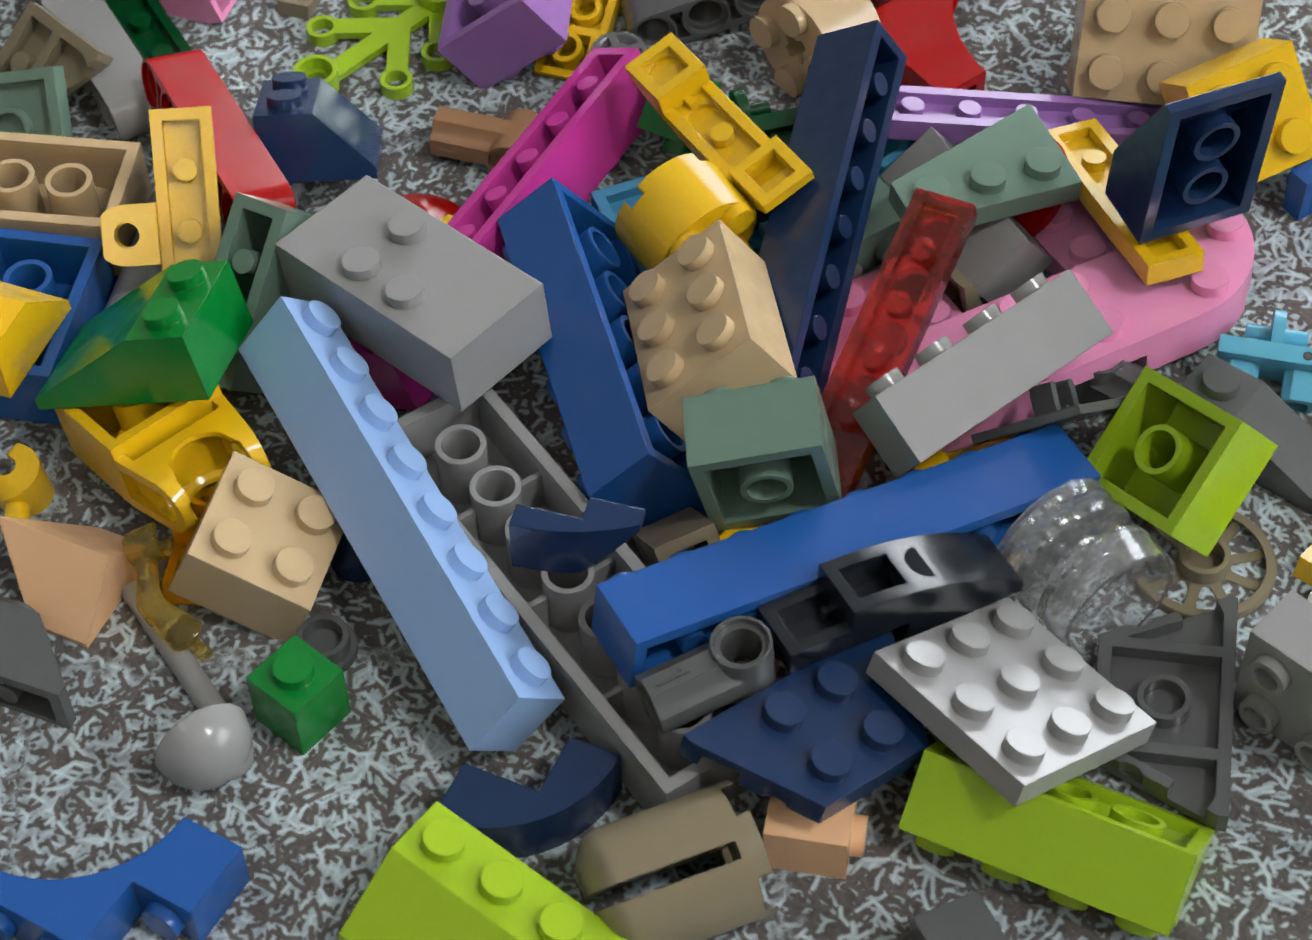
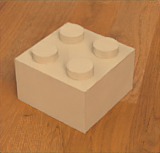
(259, 549)

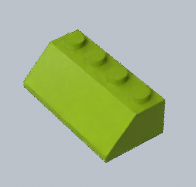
(1074, 840)
(462, 886)

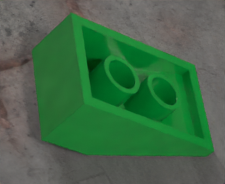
(156, 342)

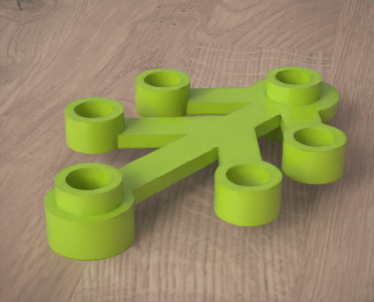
(378, 36)

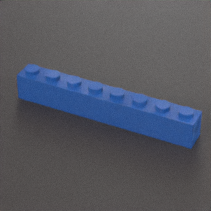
(680, 601)

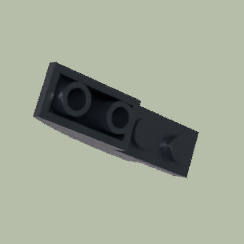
(886, 587)

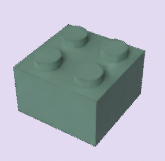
(761, 451)

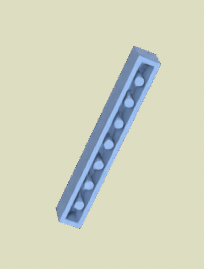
(401, 527)

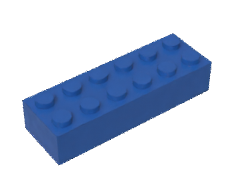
(592, 354)

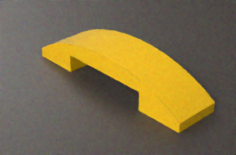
(714, 126)

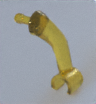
(172, 624)

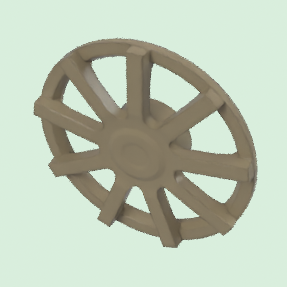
(1216, 568)

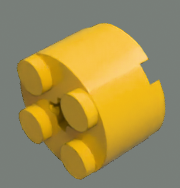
(679, 202)

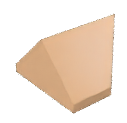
(68, 574)

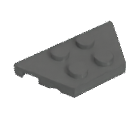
(1185, 682)

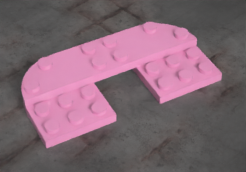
(1148, 322)

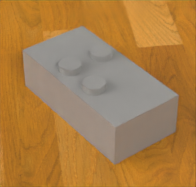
(416, 291)

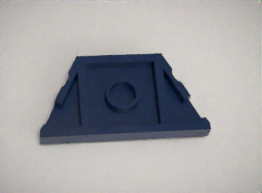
(815, 735)

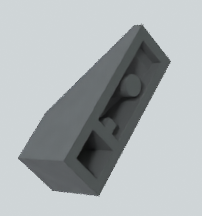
(1256, 404)

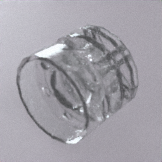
(1085, 563)

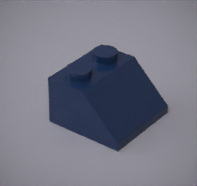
(315, 130)

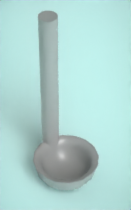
(211, 742)

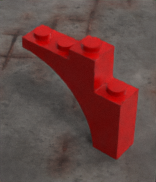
(931, 43)

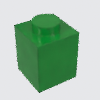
(298, 694)

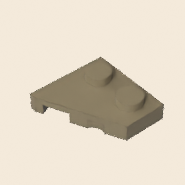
(46, 41)

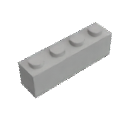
(980, 373)

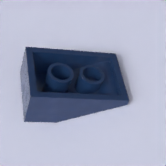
(1195, 159)

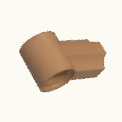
(475, 135)

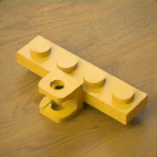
(1091, 154)
(187, 206)

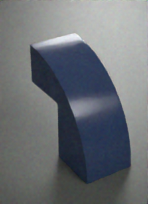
(534, 821)

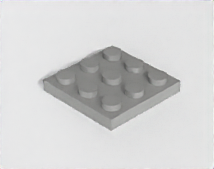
(1011, 699)

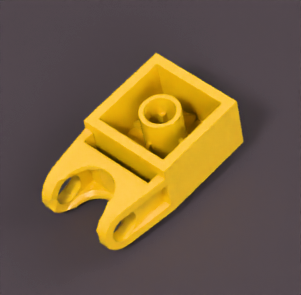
(161, 451)

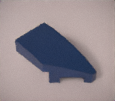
(570, 543)

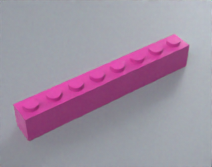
(573, 141)

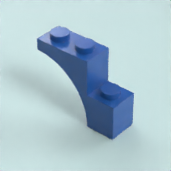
(174, 886)

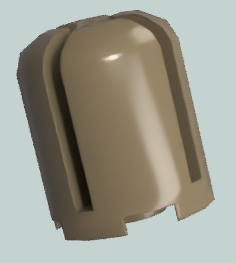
(669, 838)

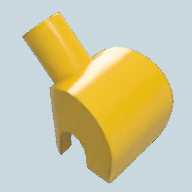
(27, 487)

